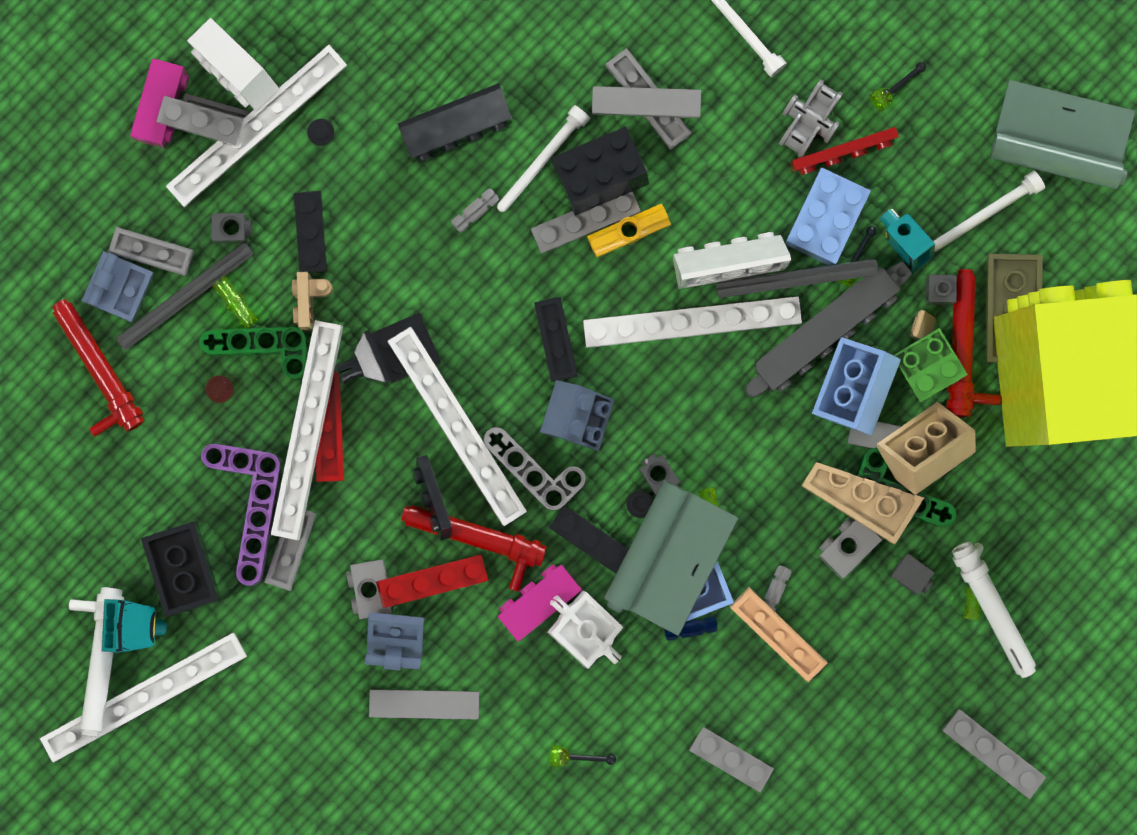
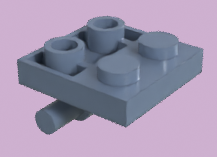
(118, 286)
(394, 641)

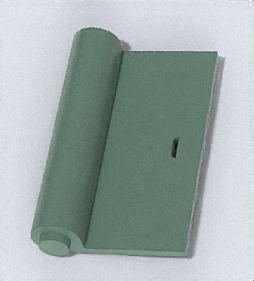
(1047, 135)
(659, 565)

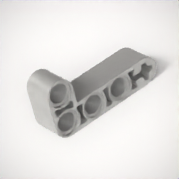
(528, 466)

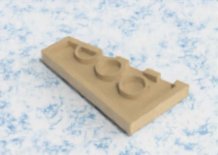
(867, 502)

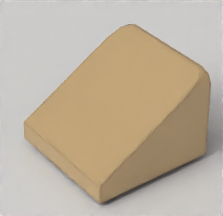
(922, 325)

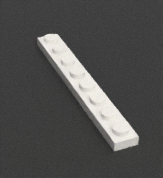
(257, 126)
(692, 322)
(456, 426)
(307, 430)
(148, 695)

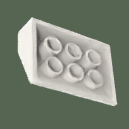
(730, 261)

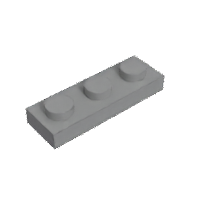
(199, 120)
(731, 759)

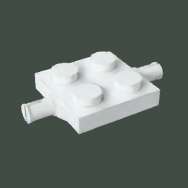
(585, 629)

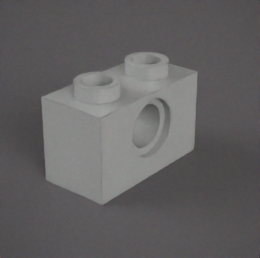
(843, 563)
(357, 577)

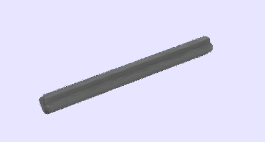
(797, 278)
(184, 296)

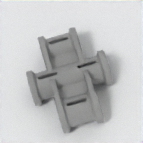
(810, 118)

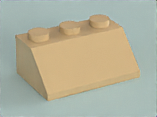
(927, 447)

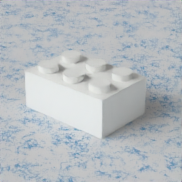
(232, 65)

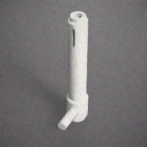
(975, 573)
(99, 665)

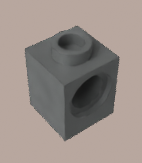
(219, 224)
(940, 290)
(651, 462)
(912, 575)

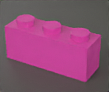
(161, 81)
(534, 605)

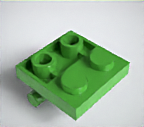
(930, 365)

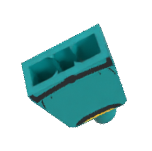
(915, 247)
(129, 626)

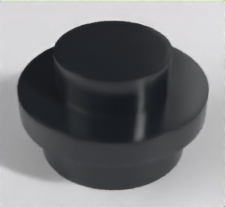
(320, 132)
(639, 503)

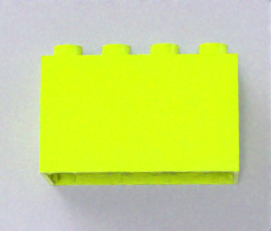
(1068, 364)

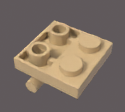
(305, 289)

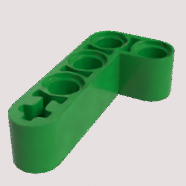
(254, 346)
(877, 474)

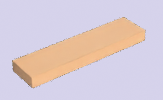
(778, 634)

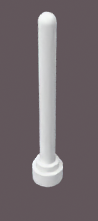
(772, 62)
(574, 121)
(1031, 184)

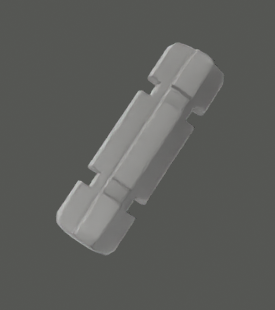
(475, 210)
(777, 586)

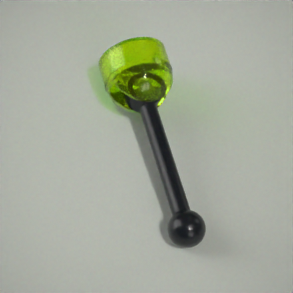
(883, 97)
(870, 231)
(560, 757)

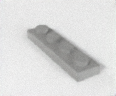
(573, 227)
(993, 753)

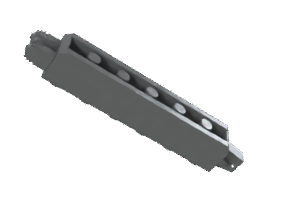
(826, 328)

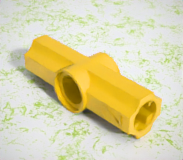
(644, 222)

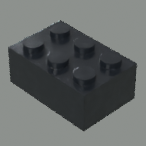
(600, 170)
(181, 569)

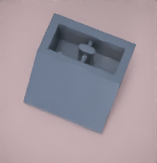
(577, 415)

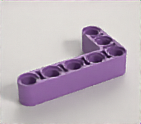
(255, 504)

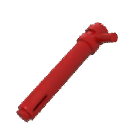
(962, 392)
(119, 400)
(515, 547)

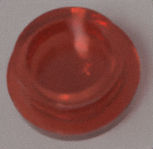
(219, 389)

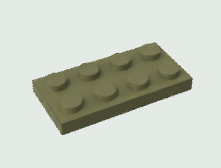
(1006, 279)

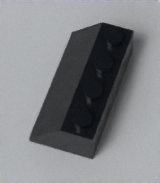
(455, 123)

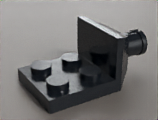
(377, 360)

